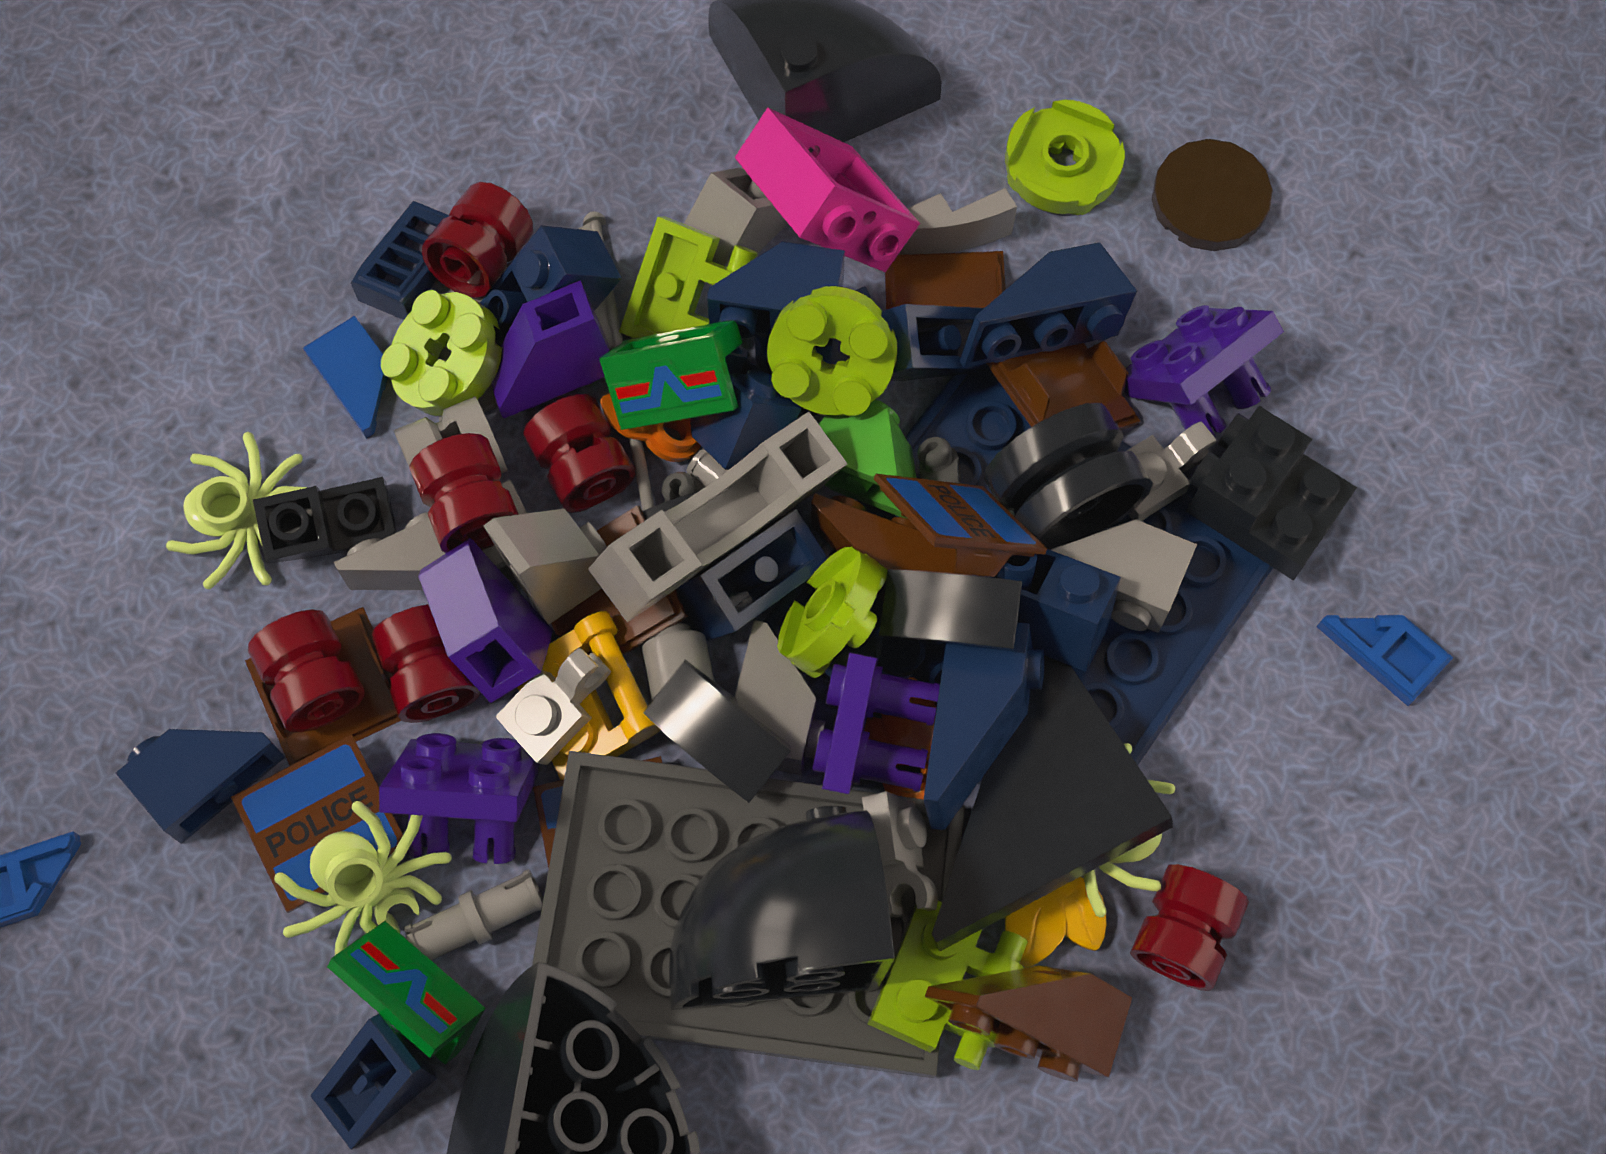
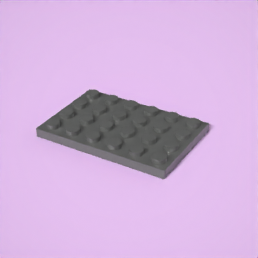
(623, 866)

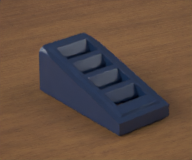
(369, 280)

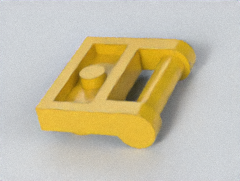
(598, 735)

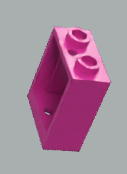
(827, 193)

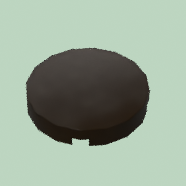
(1212, 194)

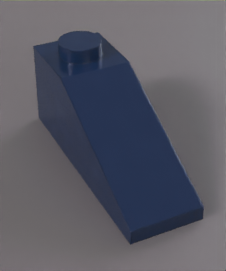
(977, 712)

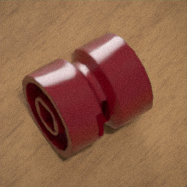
(477, 239)
(579, 472)
(462, 488)
(302, 664)
(424, 677)
(1190, 924)

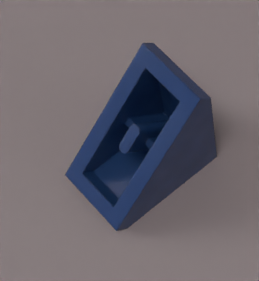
(371, 1081)

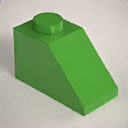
(870, 446)

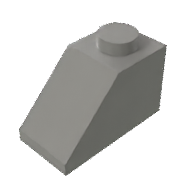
(735, 212)
(549, 558)
(779, 697)

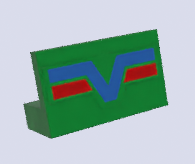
(672, 375)
(409, 991)

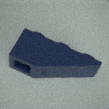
(1057, 303)

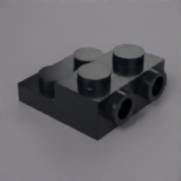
(1268, 492)

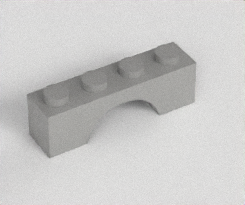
(714, 521)

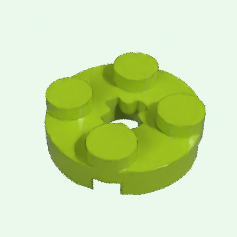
(1059, 187)
(414, 352)
(827, 387)
(835, 612)

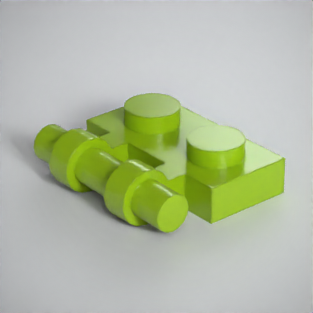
(673, 278)
(917, 964)

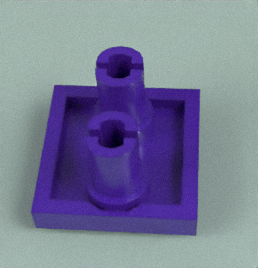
(1200, 354)
(847, 751)
(461, 781)

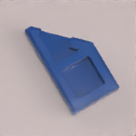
(352, 370)
(1389, 650)
(31, 876)

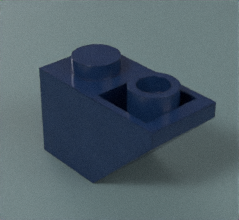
(547, 263)
(771, 281)
(759, 414)
(1064, 603)

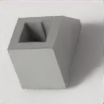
(1149, 569)

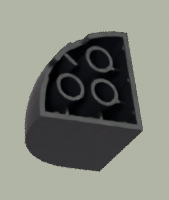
(823, 62)
(787, 917)
(566, 1078)

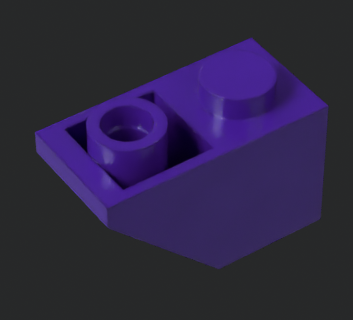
(549, 350)
(484, 621)

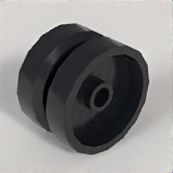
(1069, 476)

